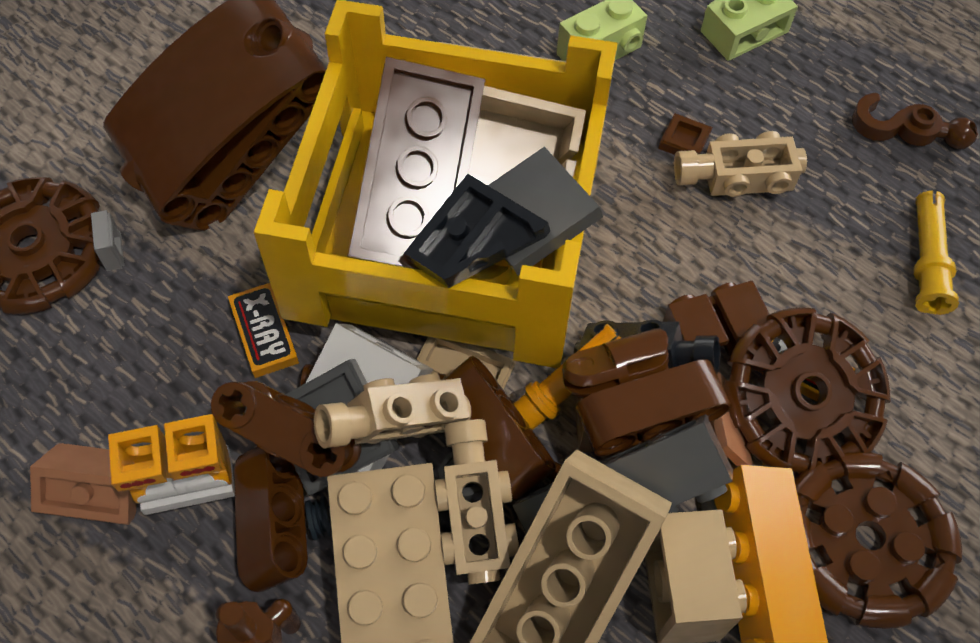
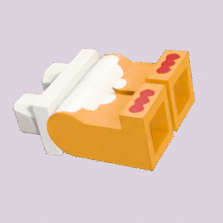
(173, 468)

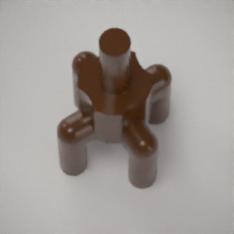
(249, 624)

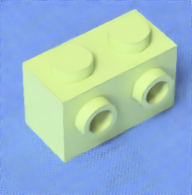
(608, 21)
(746, 24)

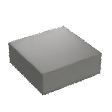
(107, 240)

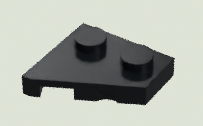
(473, 233)

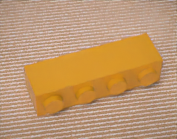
(772, 557)

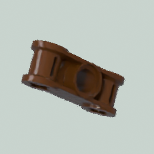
(279, 426)

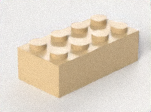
(389, 556)
(575, 558)

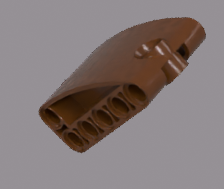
(215, 111)

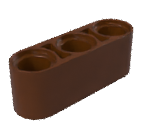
(651, 405)
(508, 433)
(268, 520)

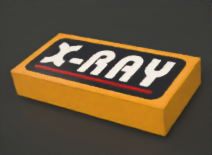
(262, 330)

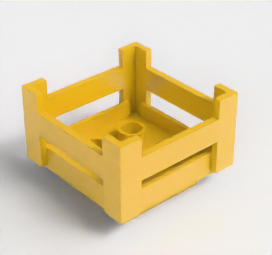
(490, 309)

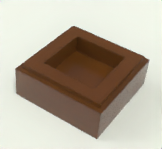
(684, 135)

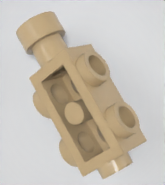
(743, 165)
(393, 411)
(475, 518)

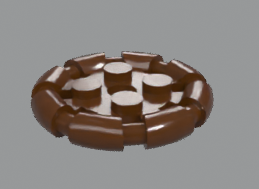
(52, 250)
(780, 386)
(899, 536)

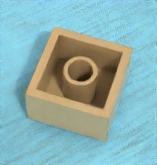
(694, 578)

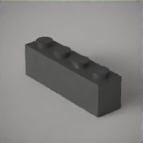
(673, 465)

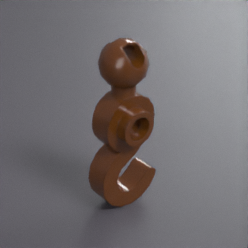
(914, 124)

